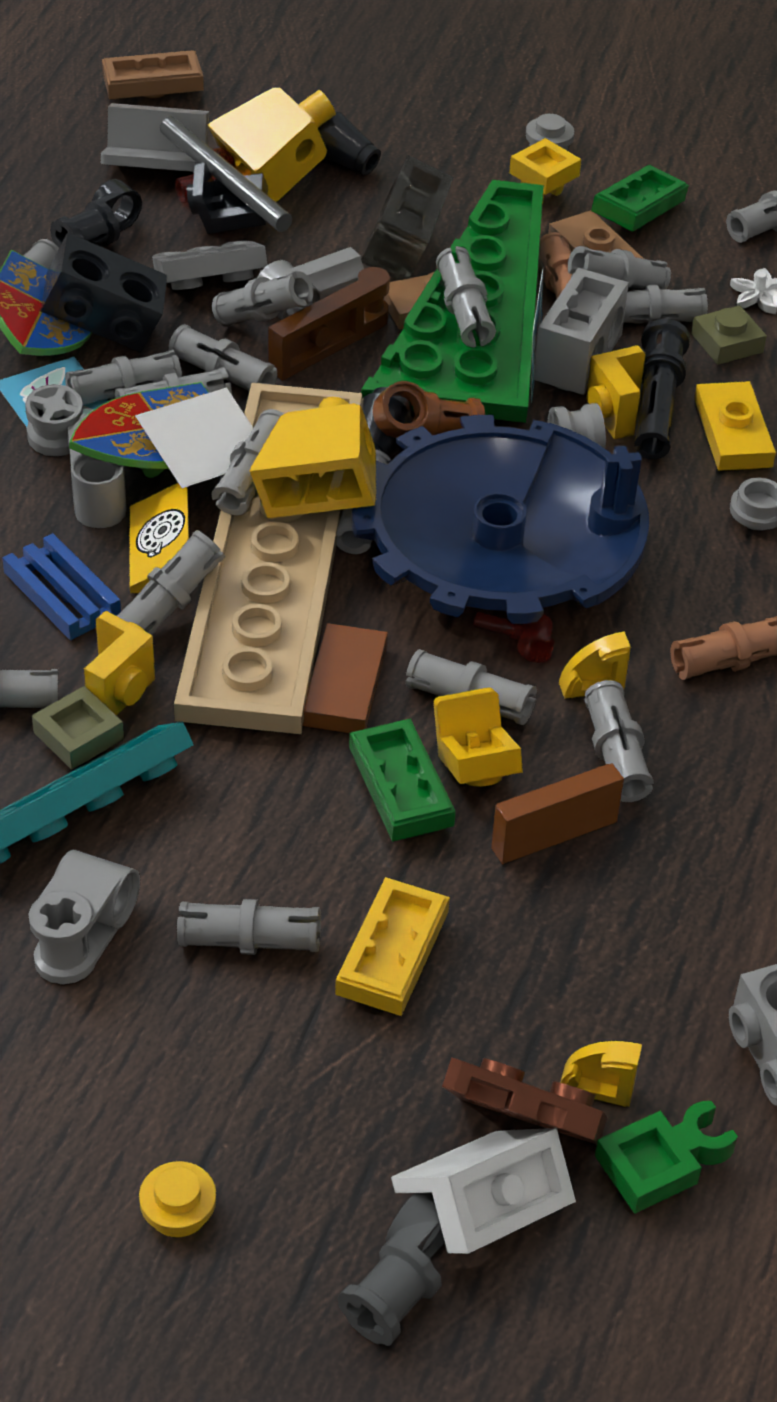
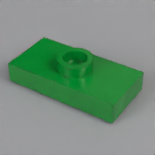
(640, 197)
(402, 780)

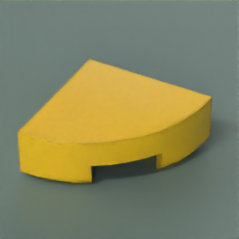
(595, 663)
(605, 1070)

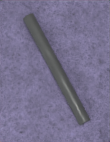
(226, 174)

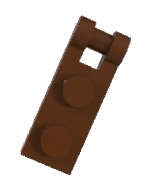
(329, 323)

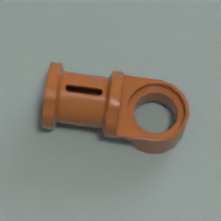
(429, 410)

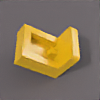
(616, 387)
(122, 663)
(472, 738)

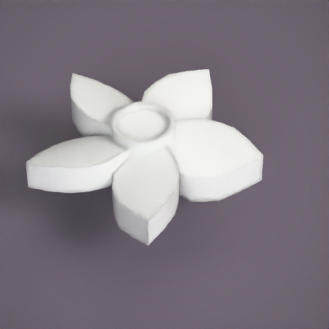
(761, 291)

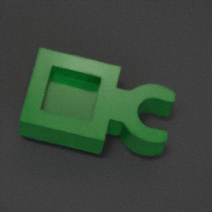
(657, 1160)

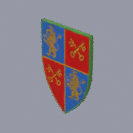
(20, 314)
(116, 435)

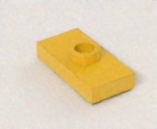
(734, 426)
(392, 946)

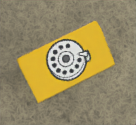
(157, 532)

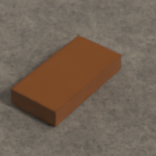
(345, 678)
(556, 813)

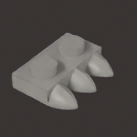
(232, 260)

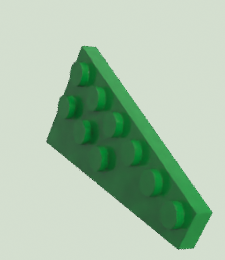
(504, 256)

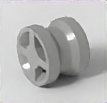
(49, 414)
(586, 421)

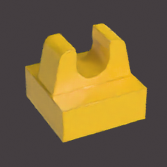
(545, 165)

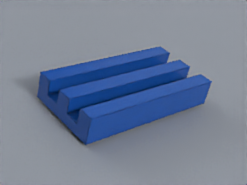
(70, 580)

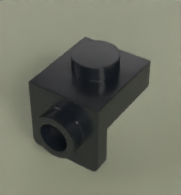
(218, 206)

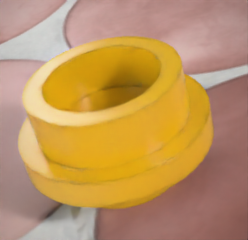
(177, 1198)

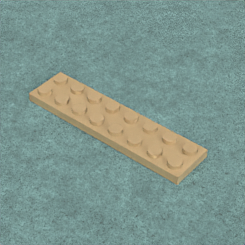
(261, 604)

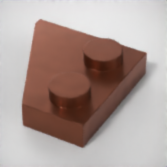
(502, 1090)

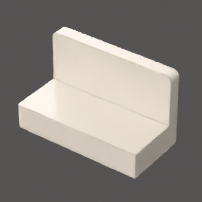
(493, 1185)

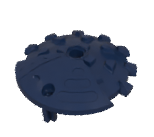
(507, 518)

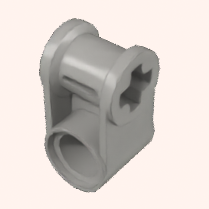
(80, 915)

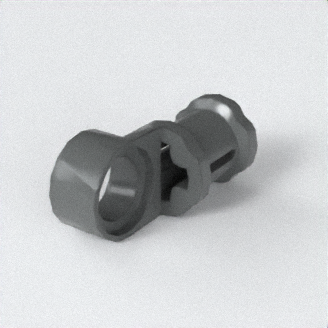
(400, 1276)

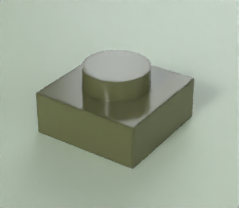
(728, 334)
(78, 727)

